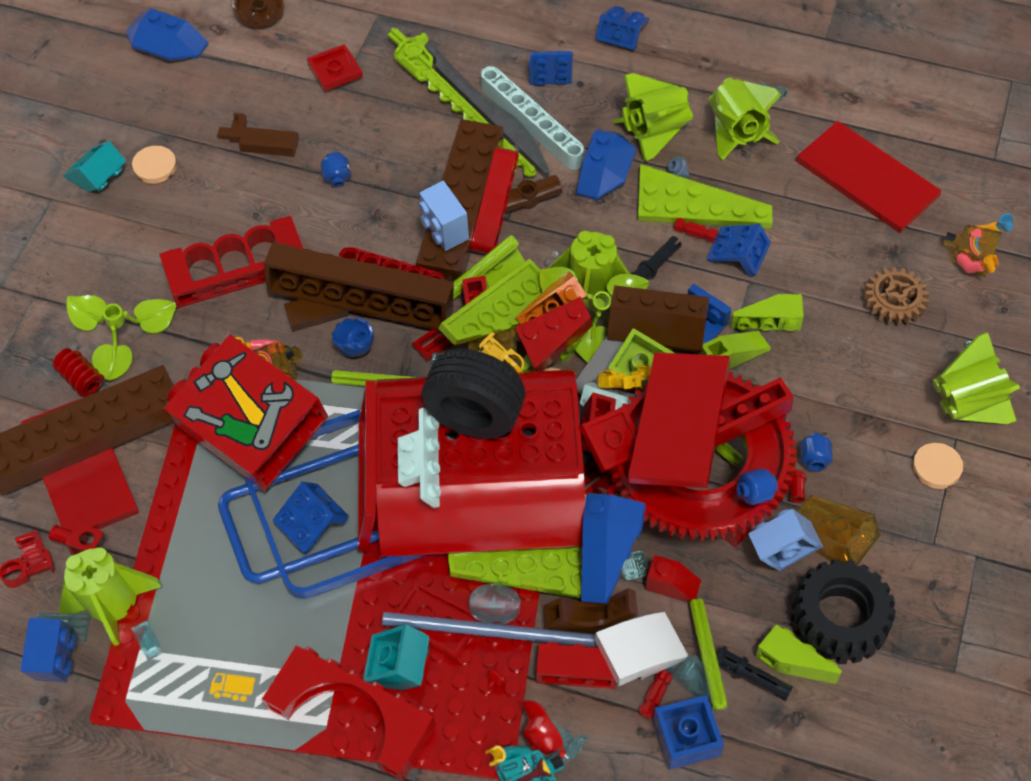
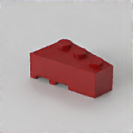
(554, 332)

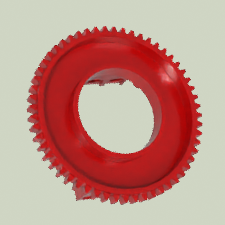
(720, 509)

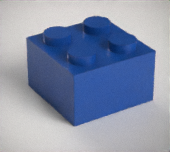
(48, 650)
(688, 732)

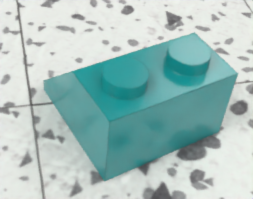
(96, 167)
(397, 658)

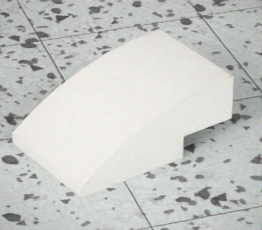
(640, 647)

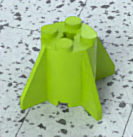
(654, 112)
(742, 113)
(593, 261)
(976, 386)
(102, 588)

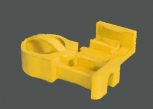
(498, 351)
(619, 380)

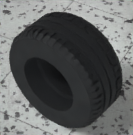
(473, 393)

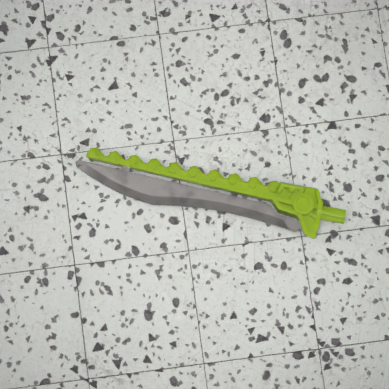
(417, 58)

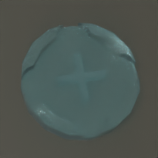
(494, 604)

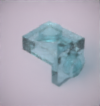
(693, 676)

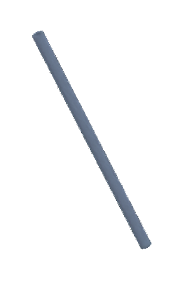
(490, 630)

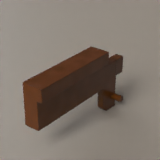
(259, 140)
(306, 314)

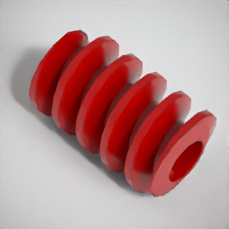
(78, 371)

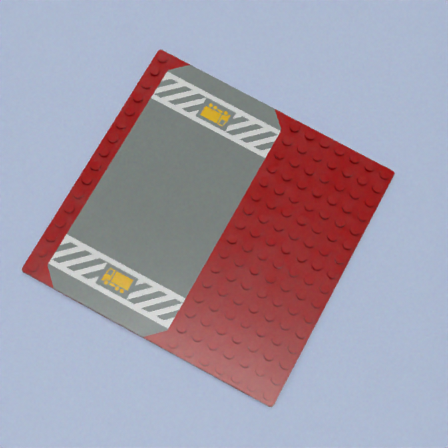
(233, 636)

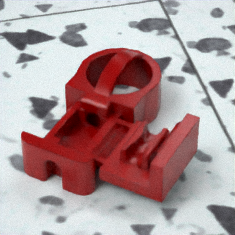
(34, 562)

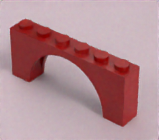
(308, 676)

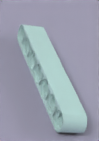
(533, 118)

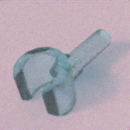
(783, 90)

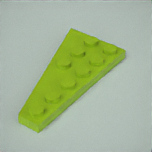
(496, 307)
(539, 570)

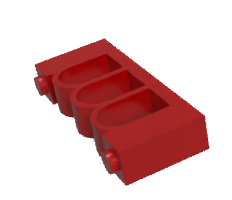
(178, 262)

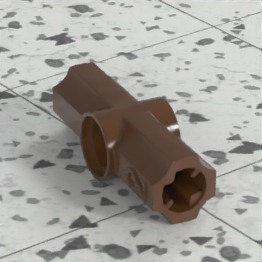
(530, 192)

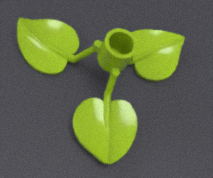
(598, 303)
(115, 360)

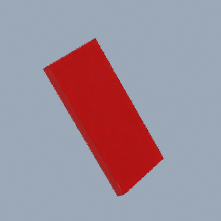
(868, 176)
(680, 420)
(367, 466)
(90, 491)

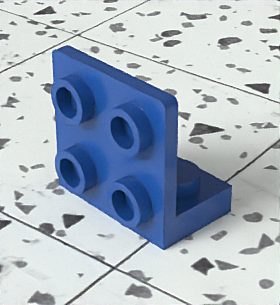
(621, 27)
(550, 67)
(742, 244)
(718, 313)
(308, 515)

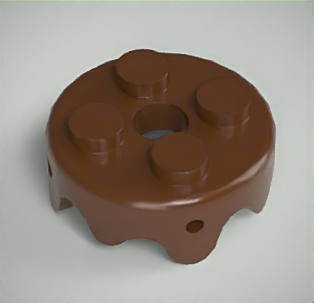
(252, 17)

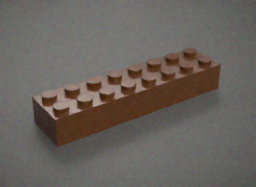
(466, 178)
(358, 286)
(83, 428)

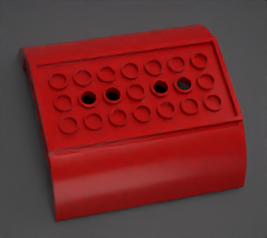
(493, 490)

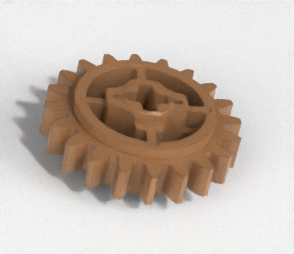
(899, 289)

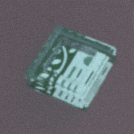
(635, 566)

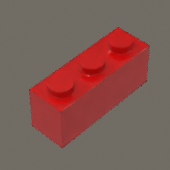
(573, 666)

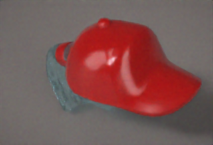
(545, 734)

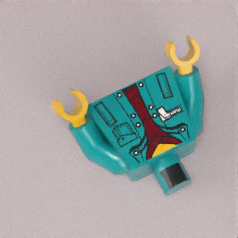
(523, 764)

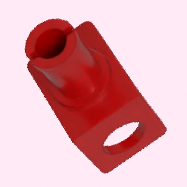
(76, 539)

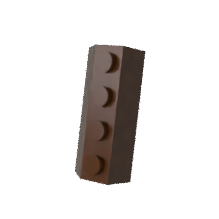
(665, 317)

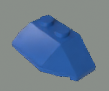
(165, 36)
(605, 164)

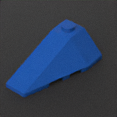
(608, 536)

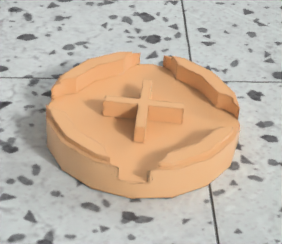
(154, 164)
(937, 465)

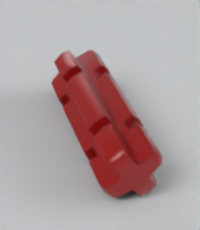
(695, 229)
(655, 694)

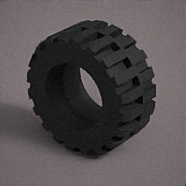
(855, 584)

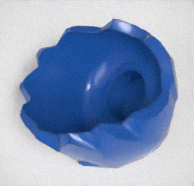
(353, 337)

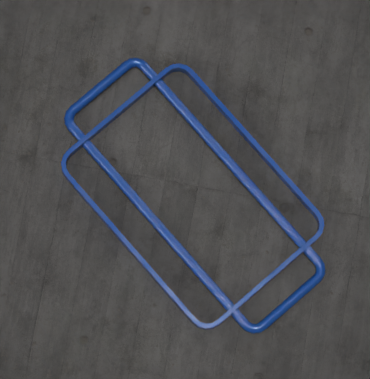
(283, 569)

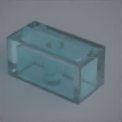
(147, 640)

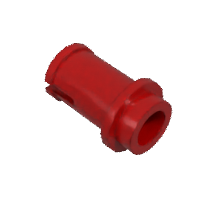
(797, 488)

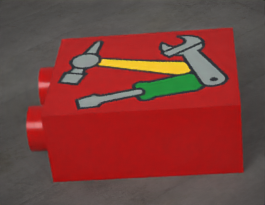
(245, 411)

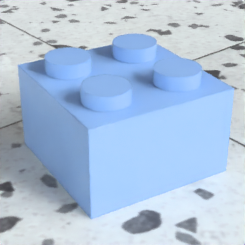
(443, 216)
(785, 539)

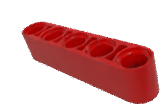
(494, 200)
(372, 258)

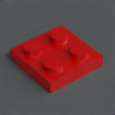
(334, 67)
(611, 438)

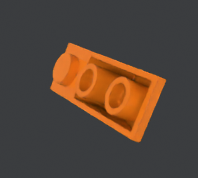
(555, 295)

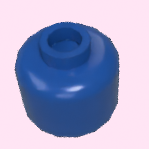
(335, 169)
(816, 452)
(757, 486)

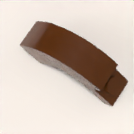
(590, 617)

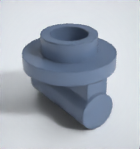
(678, 167)

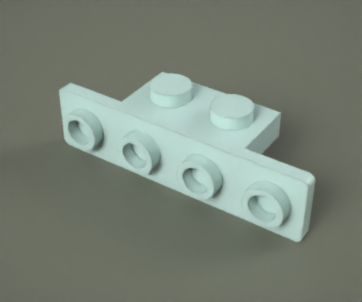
(419, 459)

